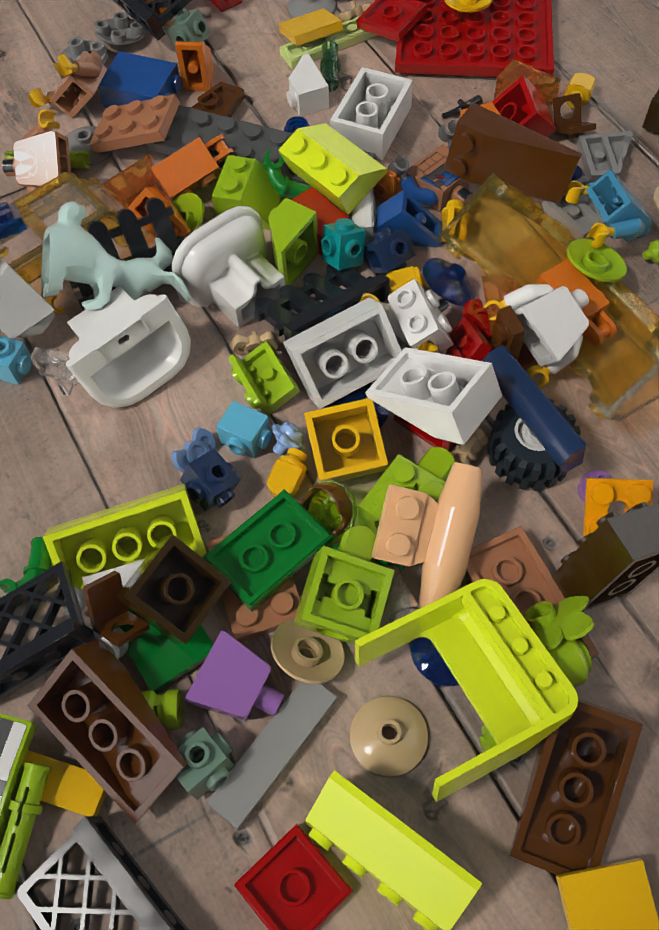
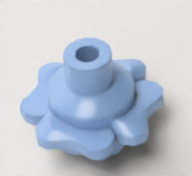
(287, 437)

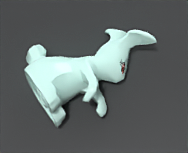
(78, 257)

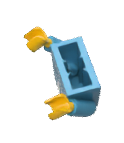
(617, 207)

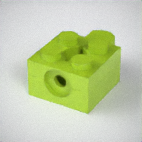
(426, 477)
(345, 589)

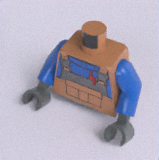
(427, 178)

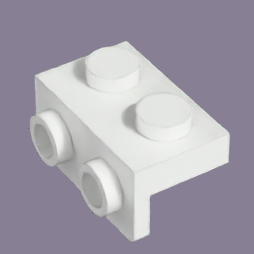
(419, 317)

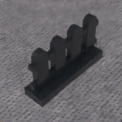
(131, 230)
(309, 310)

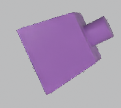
(233, 681)

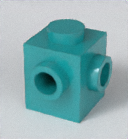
(343, 244)

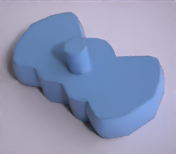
(201, 443)

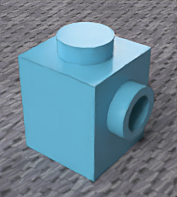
(14, 360)
(244, 430)

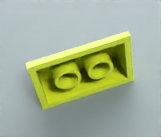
(332, 165)

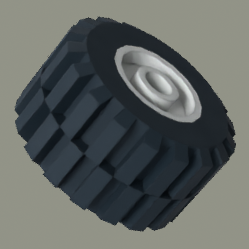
(520, 454)

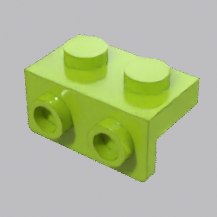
(264, 378)

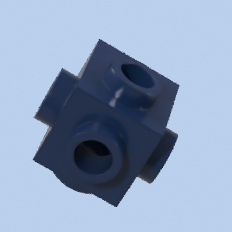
(389, 250)
(210, 480)

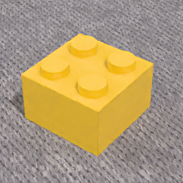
(346, 441)

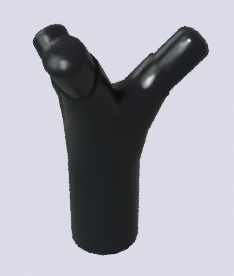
(462, 105)

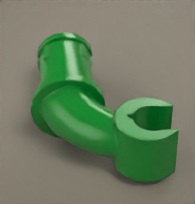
(282, 184)
(38, 563)

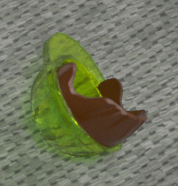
(332, 507)

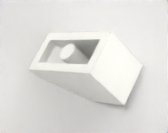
(307, 88)

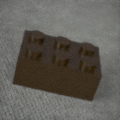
(613, 557)

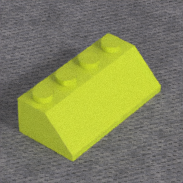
(123, 533)
(391, 853)

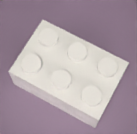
(373, 110)
(344, 352)

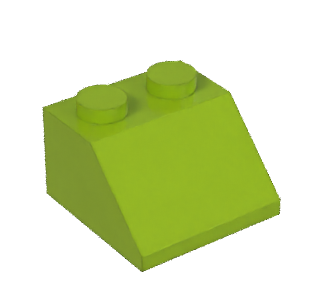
(245, 184)
(293, 238)

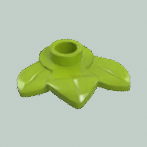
(559, 621)

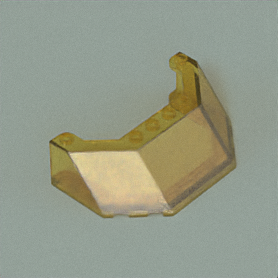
(514, 236)

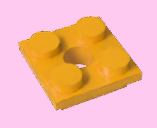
(604, 491)

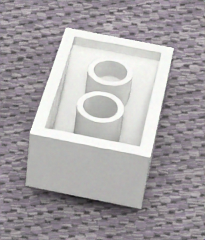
(438, 392)

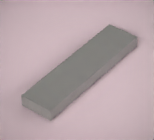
(271, 752)

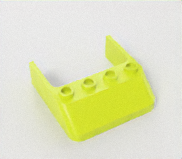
(496, 664)

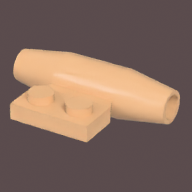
(432, 532)

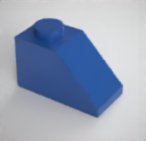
(408, 213)

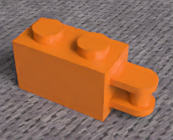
(191, 167)
(569, 276)

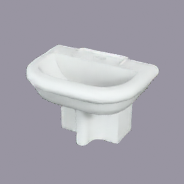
(228, 265)
(128, 348)

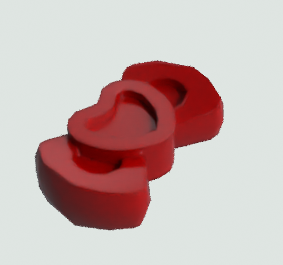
(474, 311)

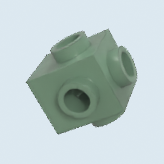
(187, 27)
(206, 762)

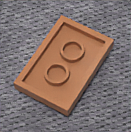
(135, 123)
(265, 618)

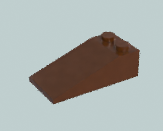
(524, 158)
(109, 727)
(576, 790)

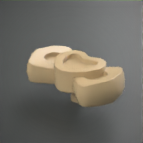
(354, 12)
(245, 344)
(467, 452)

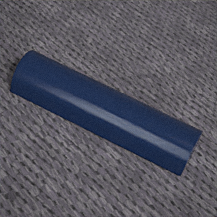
(536, 410)

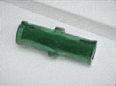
(330, 64)

